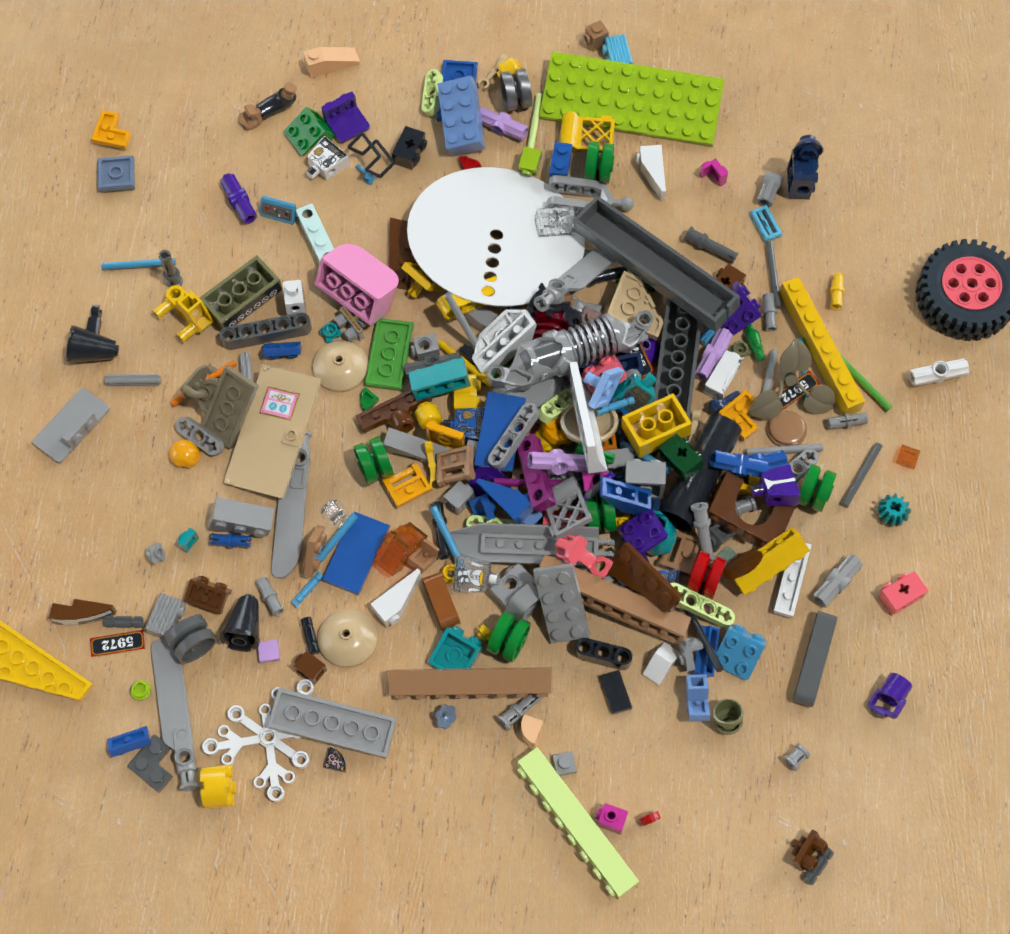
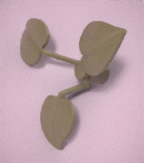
(793, 359)

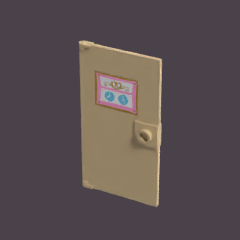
(273, 432)

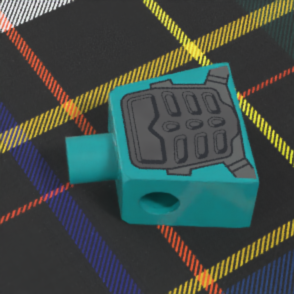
(638, 388)

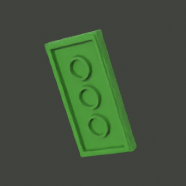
(389, 354)

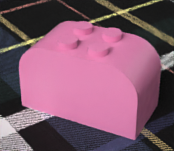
(358, 281)

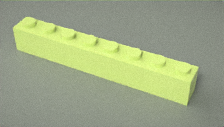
(577, 822)

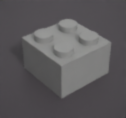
(646, 475)

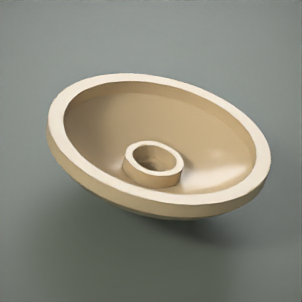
(340, 375)
(606, 423)
(349, 650)

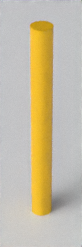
(470, 367)

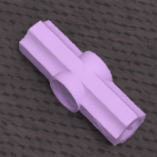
(502, 124)
(713, 354)
(557, 461)

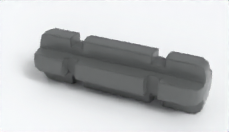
(124, 621)
(811, 876)

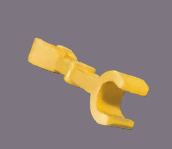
(431, 463)

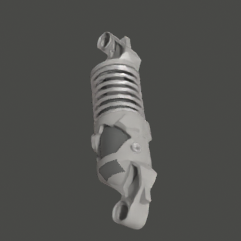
(554, 351)

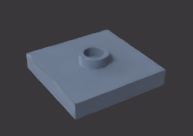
(116, 173)

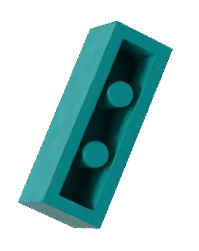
(439, 379)

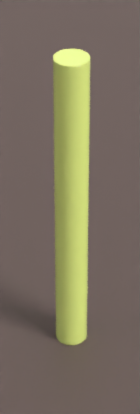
(535, 119)

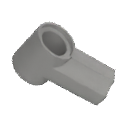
(770, 186)

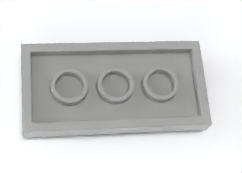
(561, 602)

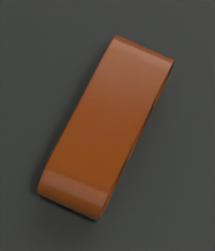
(441, 600)

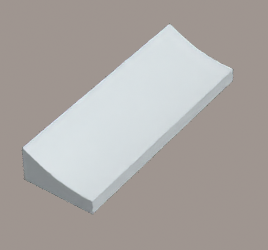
(586, 422)

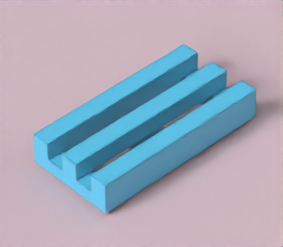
(770, 236)

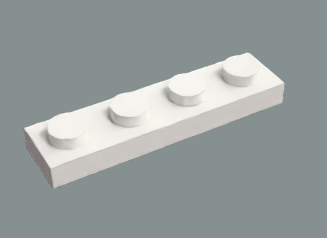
(790, 587)

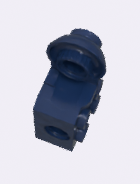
(803, 167)

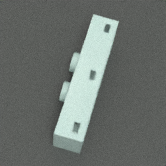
(314, 231)

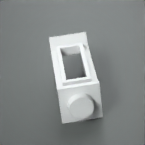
(723, 375)

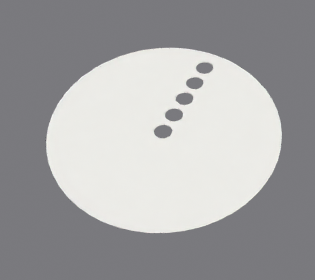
(453, 228)

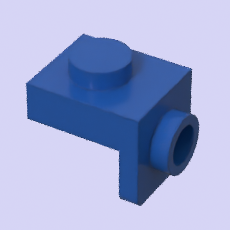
(482, 506)

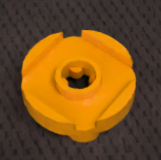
(553, 435)

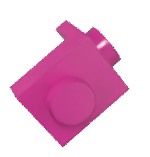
(717, 171)

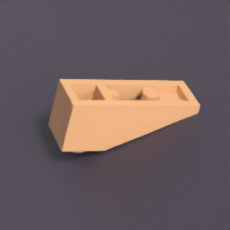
(329, 59)

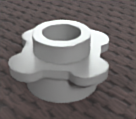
(155, 553)

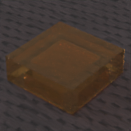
(907, 456)

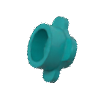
(330, 327)

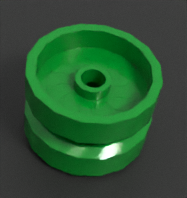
(599, 162)
(374, 460)
(817, 488)
(603, 512)
(508, 636)

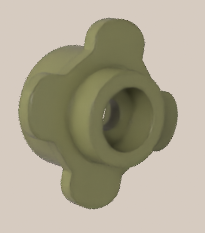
(740, 345)

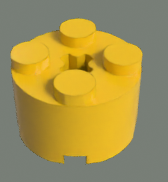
(218, 786)

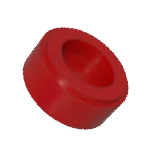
(650, 818)

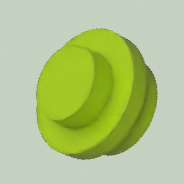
(140, 690)

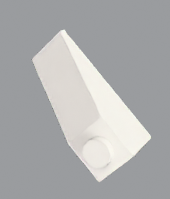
(652, 168)
(394, 602)

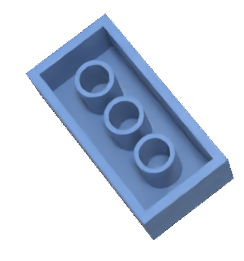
(461, 116)

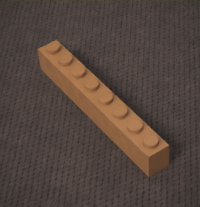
(627, 605)
(470, 681)

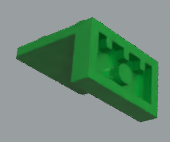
(307, 130)

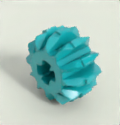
(899, 510)

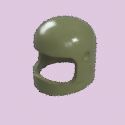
(728, 716)

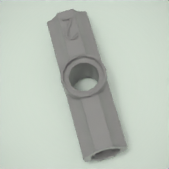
(837, 581)

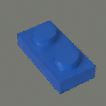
(274, 350)
(129, 741)

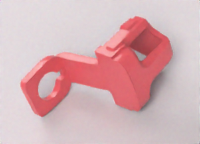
(575, 551)

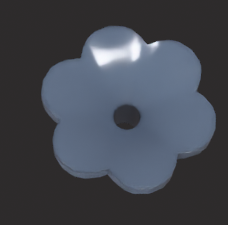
(445, 716)

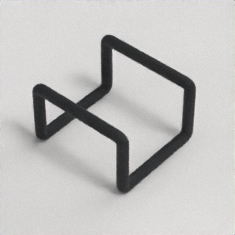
(371, 145)

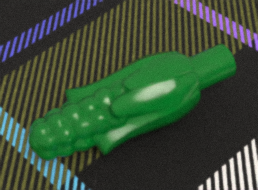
(754, 341)

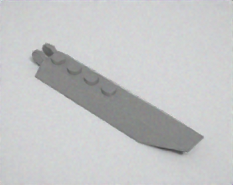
(520, 542)

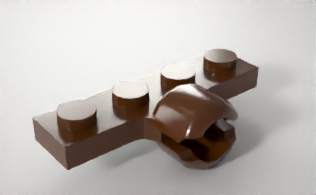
(393, 411)

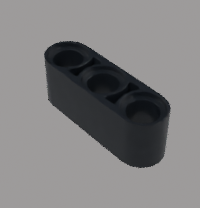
(596, 646)

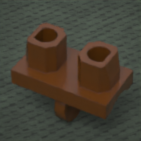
(805, 848)

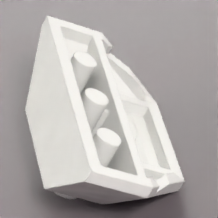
(502, 337)

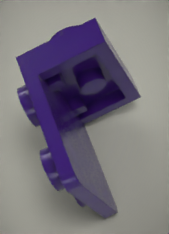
(344, 117)
(746, 313)
(643, 532)

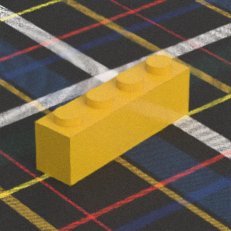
(776, 557)

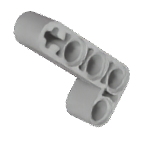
(524, 601)

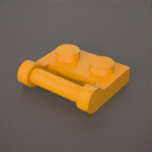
(409, 489)

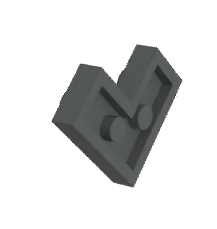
(147, 764)

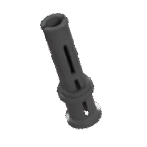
(703, 241)
(170, 272)

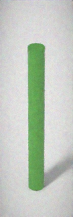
(867, 386)

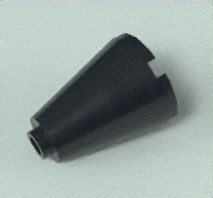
(89, 346)
(242, 625)

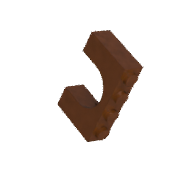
(723, 512)

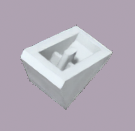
(661, 663)

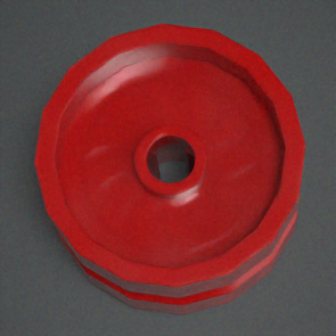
(706, 575)

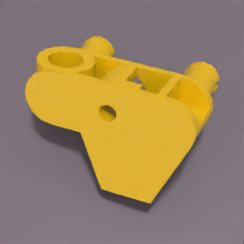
(188, 307)

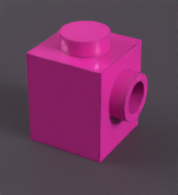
(611, 818)

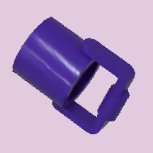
(893, 693)

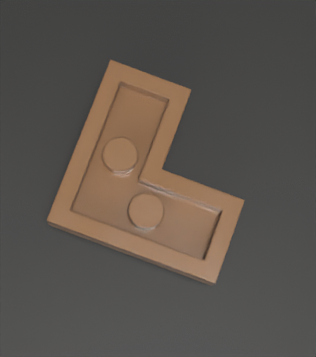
(314, 548)

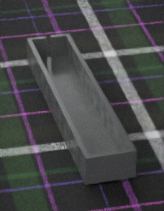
(656, 263)

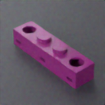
(536, 479)

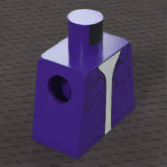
(778, 487)

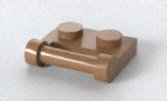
(453, 460)
(685, 555)

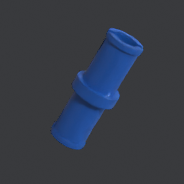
(230, 540)

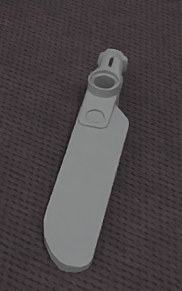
(574, 279)
(291, 517)
(174, 711)

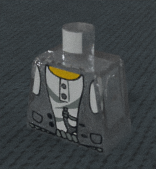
(473, 575)

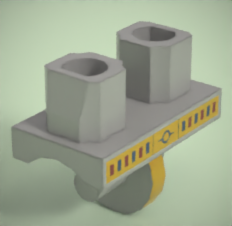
(354, 323)

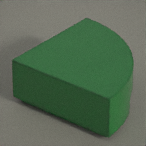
(368, 399)

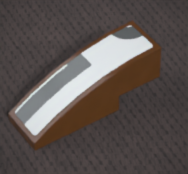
(80, 612)

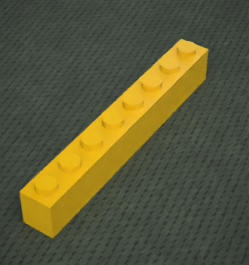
(821, 346)

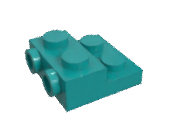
(456, 650)

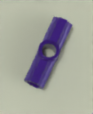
(238, 198)

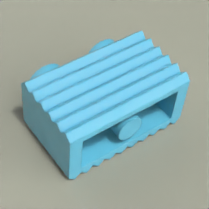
(617, 49)

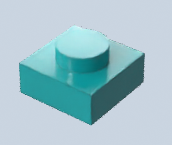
(187, 539)

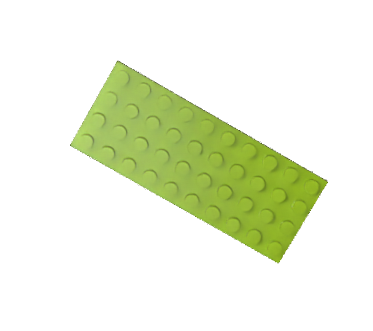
(636, 96)

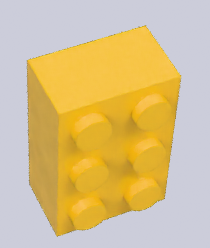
(655, 424)

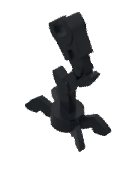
(571, 314)

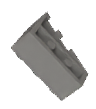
(240, 518)

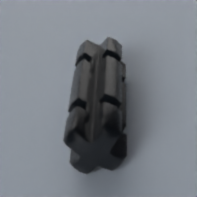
(310, 635)

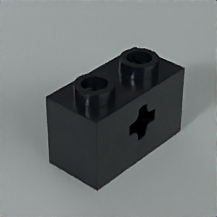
(409, 148)

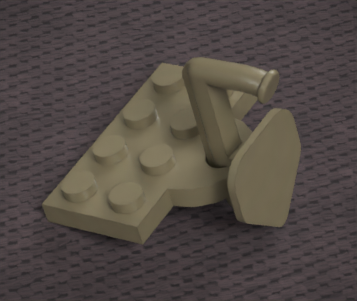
(222, 399)

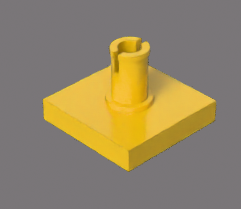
(421, 280)

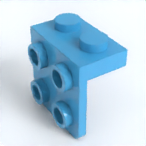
(740, 651)

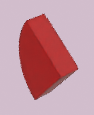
(468, 163)

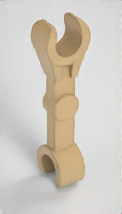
(503, 57)
(695, 419)

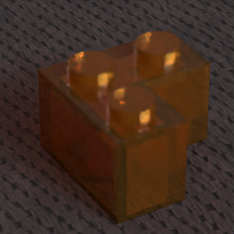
(398, 547)

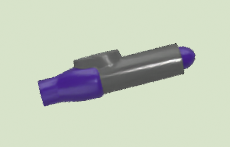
(596, 488)

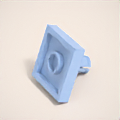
(604, 386)

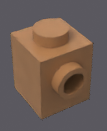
(595, 35)

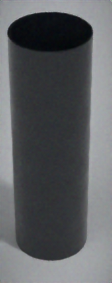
(717, 434)

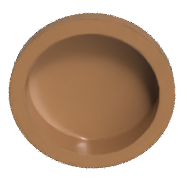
(787, 429)

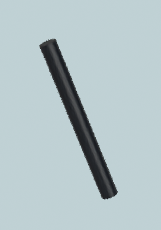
(706, 644)

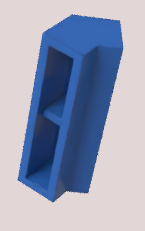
(702, 662)

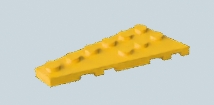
(34, 668)

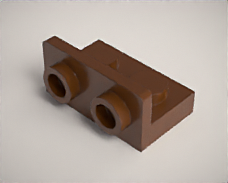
(207, 594)

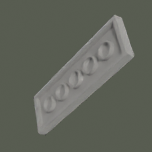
(332, 723)

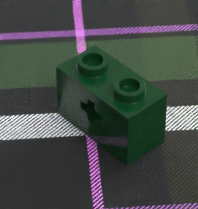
(683, 466)

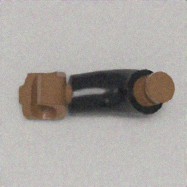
(273, 104)

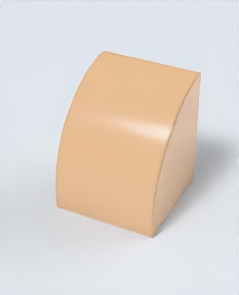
(531, 730)

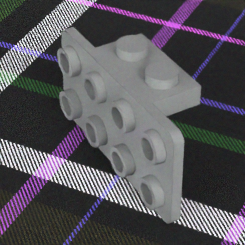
(71, 425)

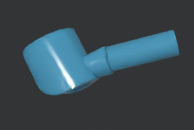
(368, 178)

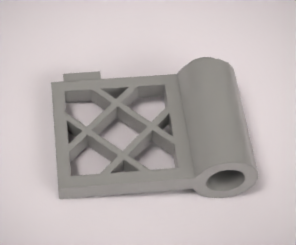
(564, 494)

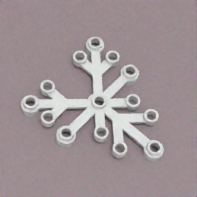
(235, 743)

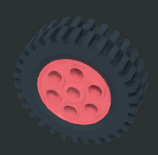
(979, 268)

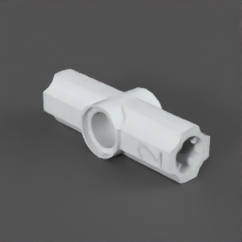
(948, 369)

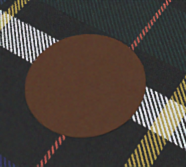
(742, 564)

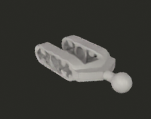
(583, 187)

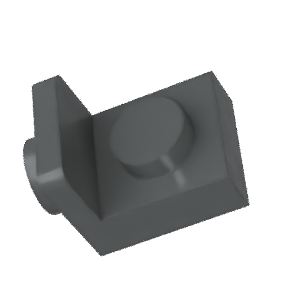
(719, 536)

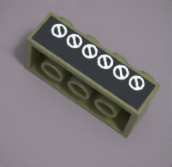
(241, 293)

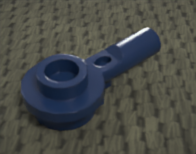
(716, 404)

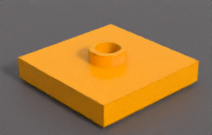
(444, 436)

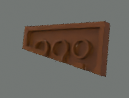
(399, 251)
(642, 577)

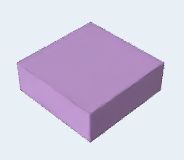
(268, 651)

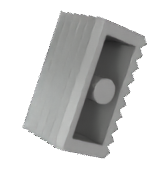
(165, 615)

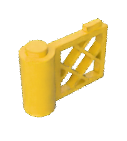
(573, 127)

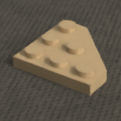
(630, 300)

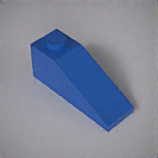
(625, 496)
(510, 500)

